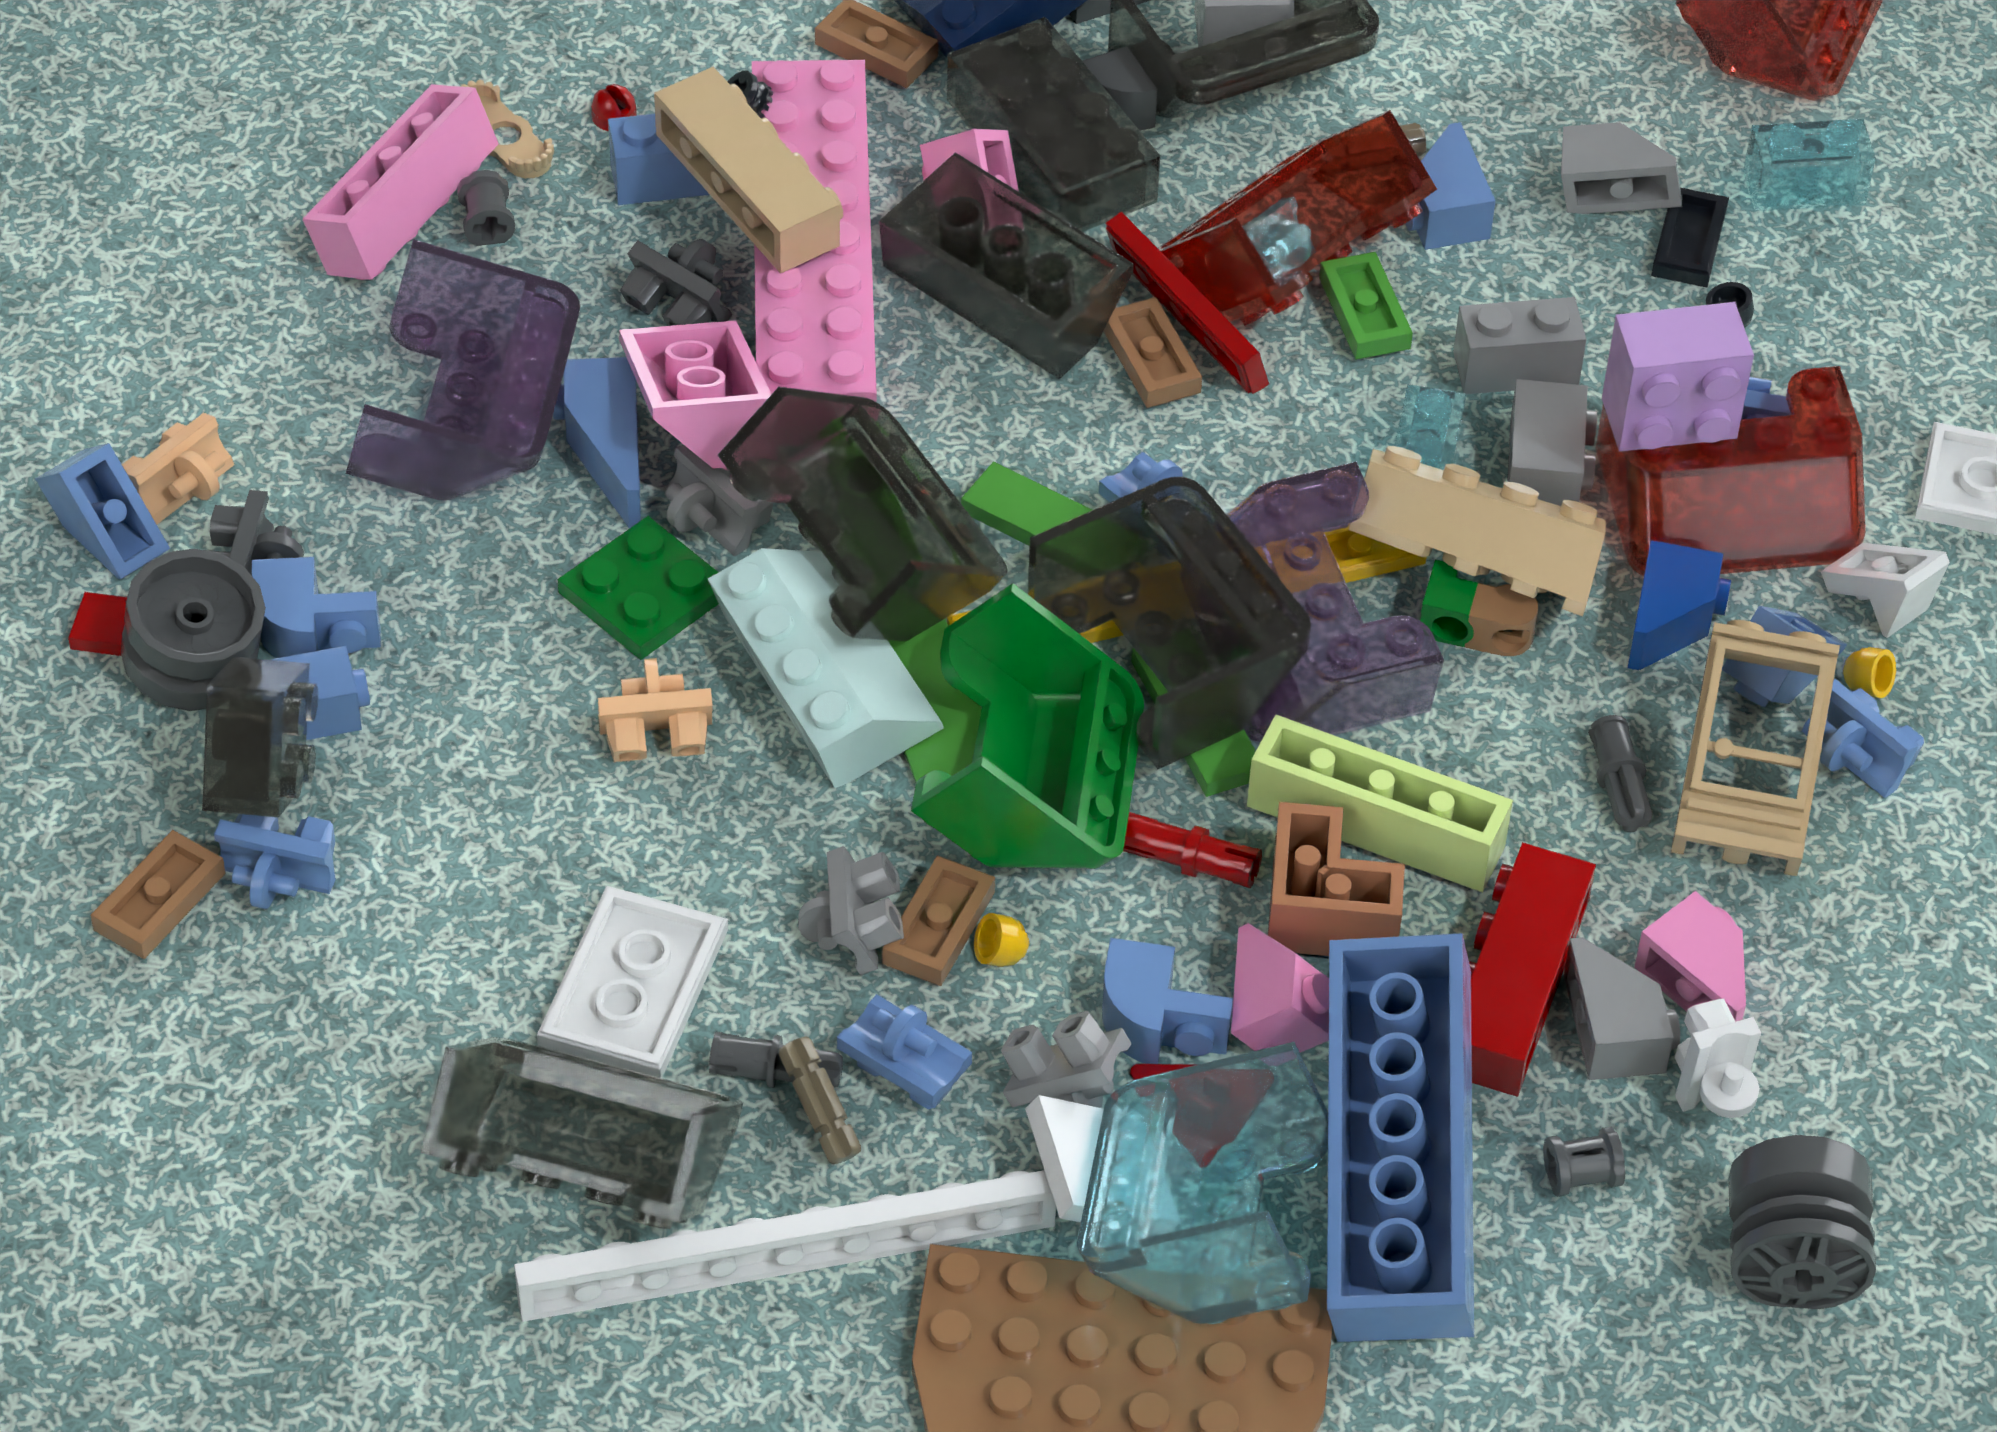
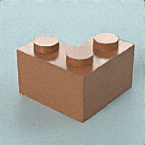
(1324, 895)

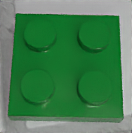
(641, 587)

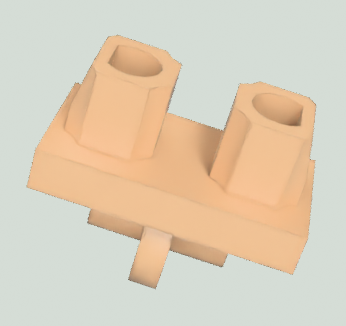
(181, 467)
(655, 704)

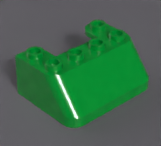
(1049, 745)

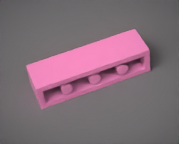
(400, 182)

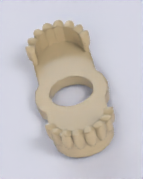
(526, 156)

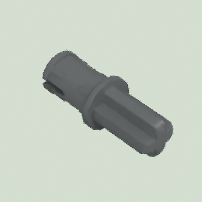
(1621, 772)
(761, 1059)

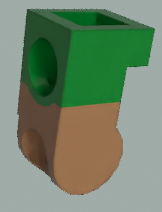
(1477, 613)

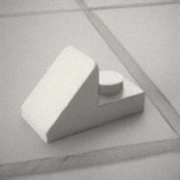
(1893, 578)

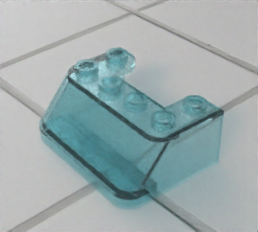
(1184, 1182)

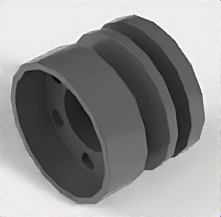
(1801, 1222)

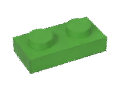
(1365, 305)

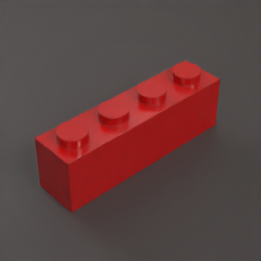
(1523, 960)

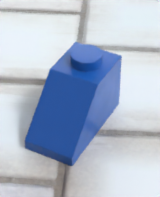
(1676, 601)

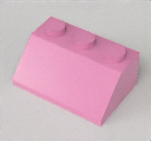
(697, 382)

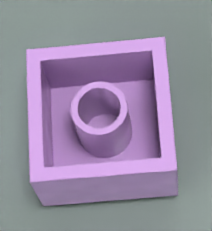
(1677, 376)

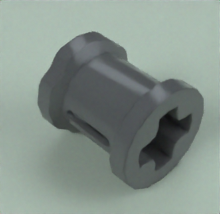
(487, 216)
(1584, 1161)

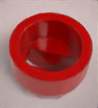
(605, 105)

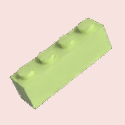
(1385, 802)

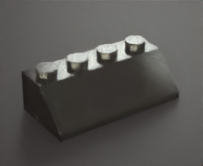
(1004, 264)

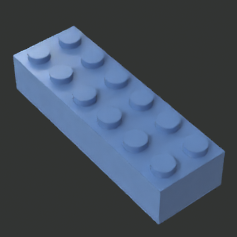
(1400, 1139)

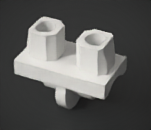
(1718, 1061)

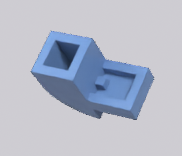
(305, 621)
(1153, 1014)

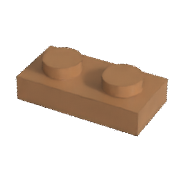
(883, 42)
(1152, 353)
(158, 894)
(939, 920)

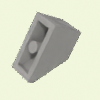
(1616, 170)
(1617, 1015)

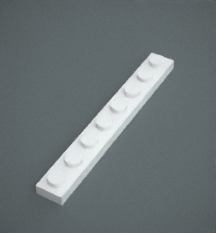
(783, 1244)

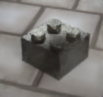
(258, 736)

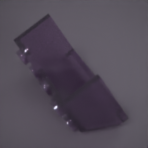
(497, 380)
(1352, 669)

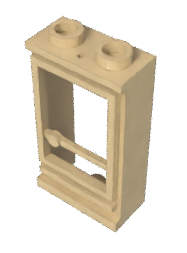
(1743, 818)

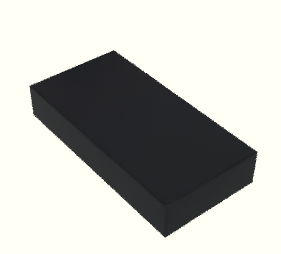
(1690, 238)

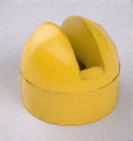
(1871, 670)
(1000, 940)

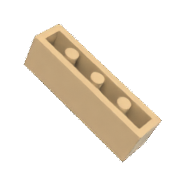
(748, 169)

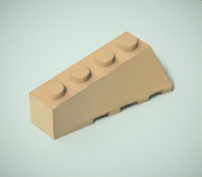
(1483, 526)

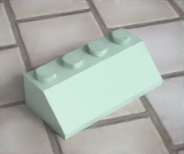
(839, 691)

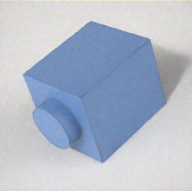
(339, 691)

